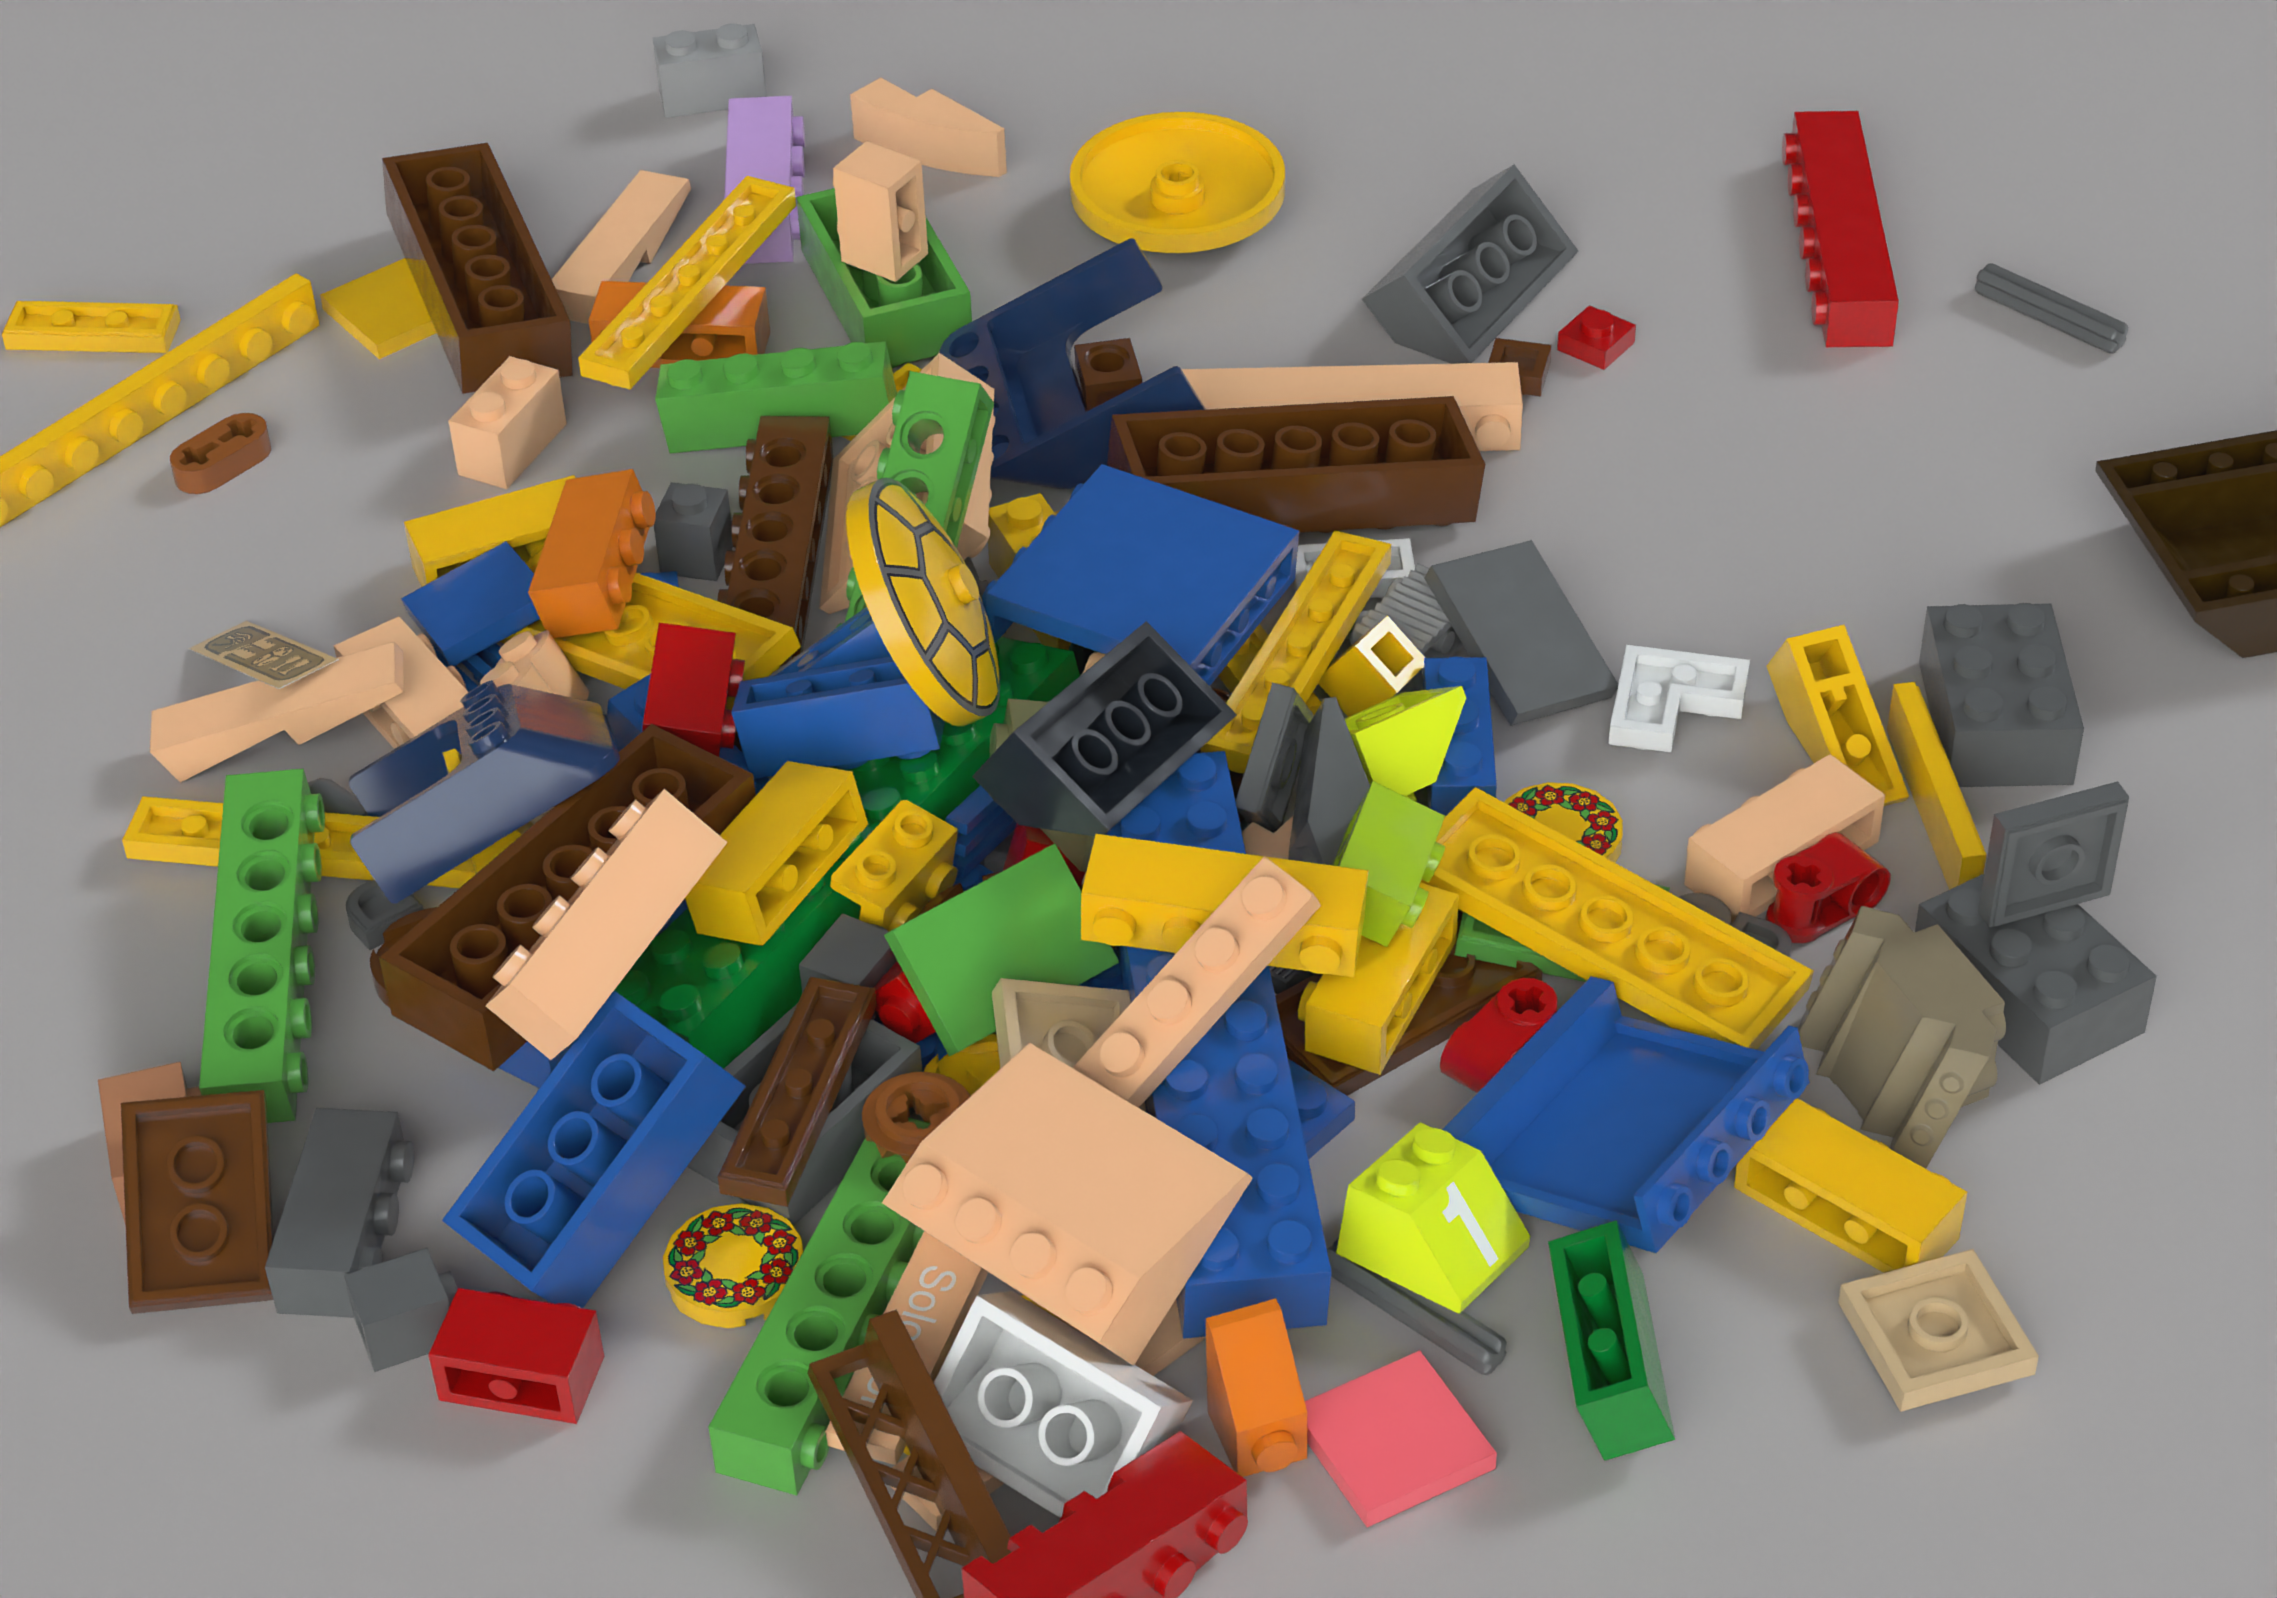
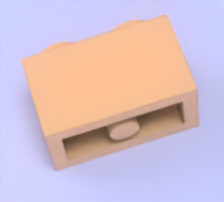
(880, 210)
(507, 422)

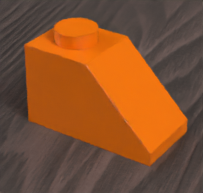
(1255, 1389)

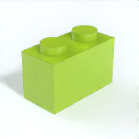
(1399, 849)

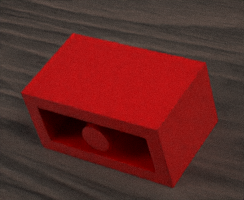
(691, 685)
(517, 1355)

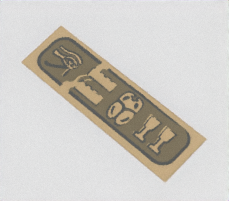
(263, 654)

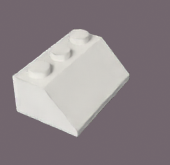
(1049, 1402)

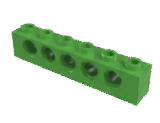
(927, 408)
(261, 940)
(771, 1416)

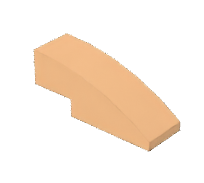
(928, 129)

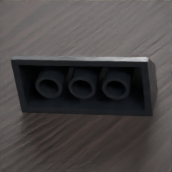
(1105, 739)

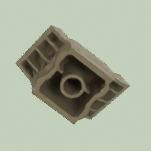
(1904, 1030)

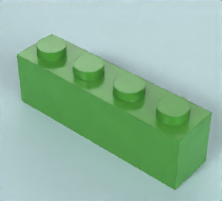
(722, 398)

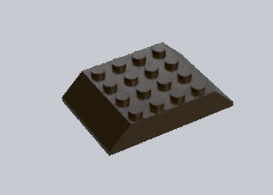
(2210, 529)

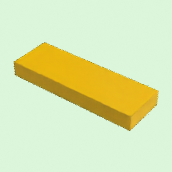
(91, 326)

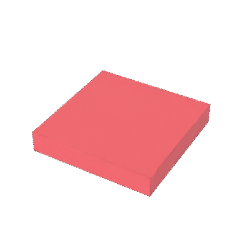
(1395, 1438)

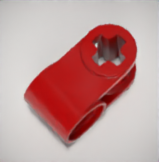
(1825, 887)
(1497, 1032)

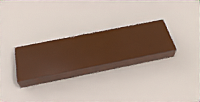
(797, 1092)

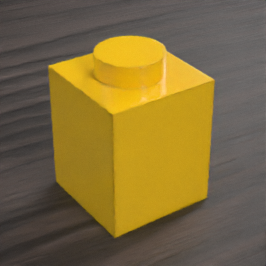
(1372, 668)

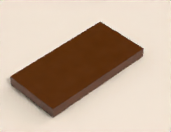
(1453, 998)

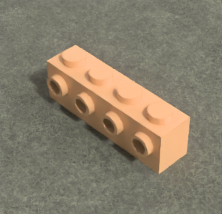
(605, 924)

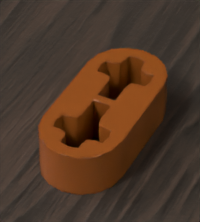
(220, 453)

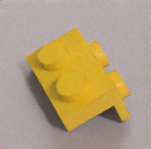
(899, 866)

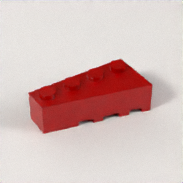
(1134, 1541)

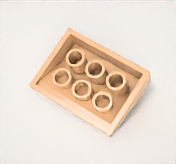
(858, 466)
(1070, 1198)

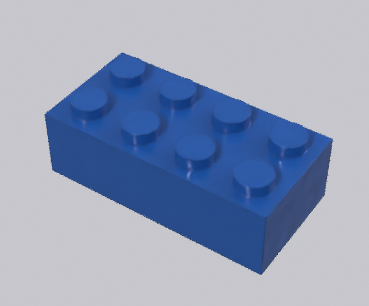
(593, 1153)

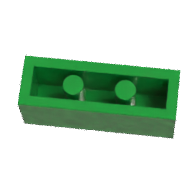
(1610, 1341)

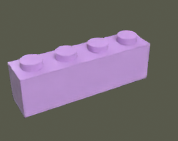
(767, 145)

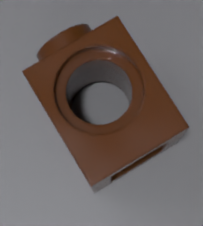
(1106, 370)

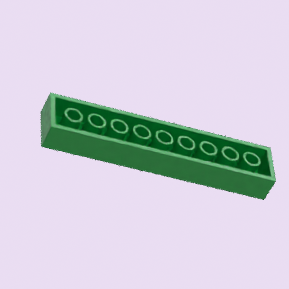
(732, 991)

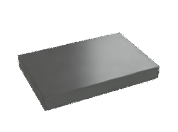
(1520, 619)

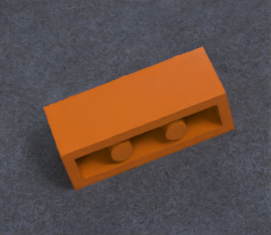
(728, 325)
(592, 553)

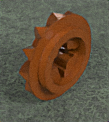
(888, 1107)

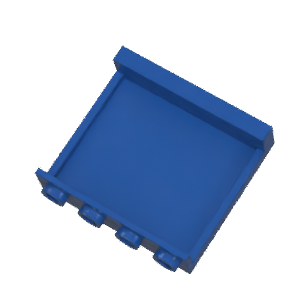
(1152, 555)
(1625, 1117)

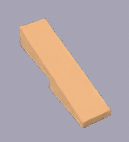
(620, 240)
(224, 723)

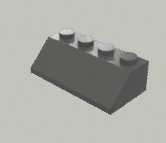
(1472, 271)

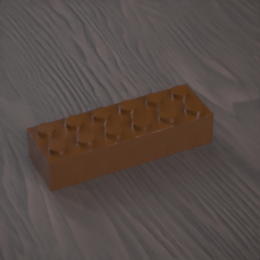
(475, 263)
(1314, 462)
(446, 963)

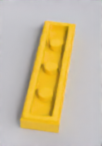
(1934, 787)

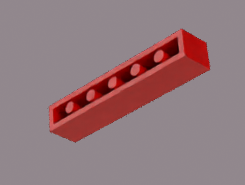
(1840, 230)

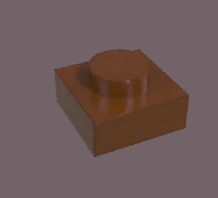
(1532, 362)

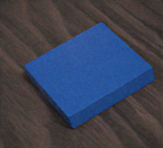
(474, 604)

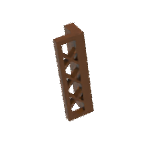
(933, 1445)

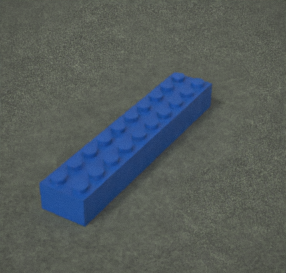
(1235, 1095)

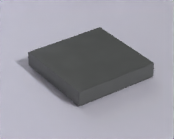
(1274, 759)
(2052, 854)

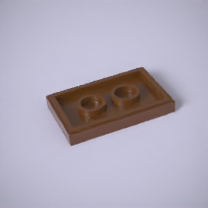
(197, 1201)

